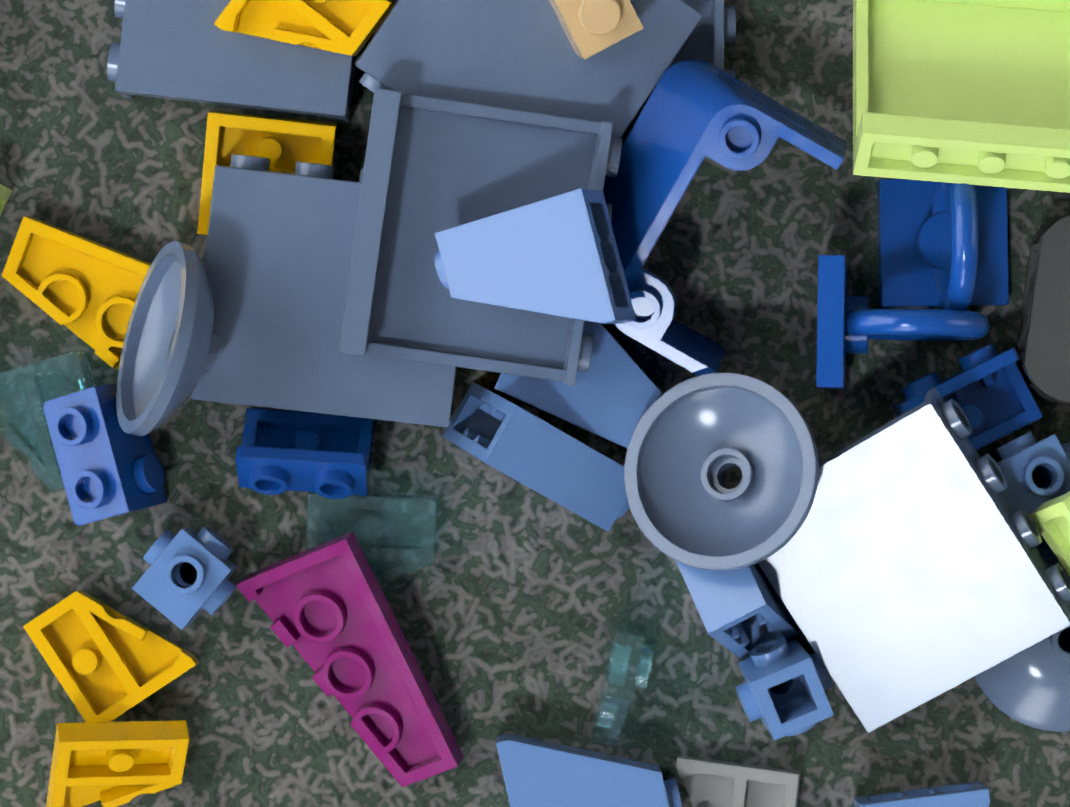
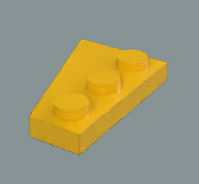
(77, 283)

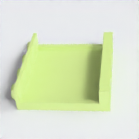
(963, 92)

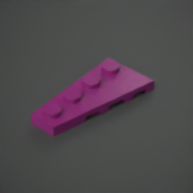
(348, 635)

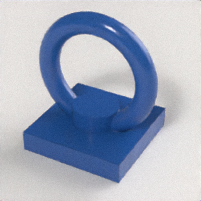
(942, 244)
(848, 323)

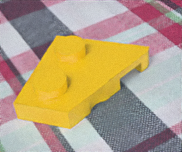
(318, 24)
(261, 136)
(104, 656)
(115, 761)

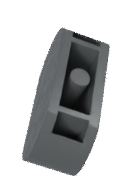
(1045, 315)

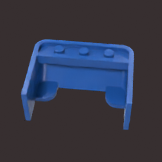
(690, 117)

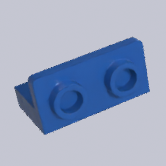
(986, 390)
(305, 453)
(98, 461)

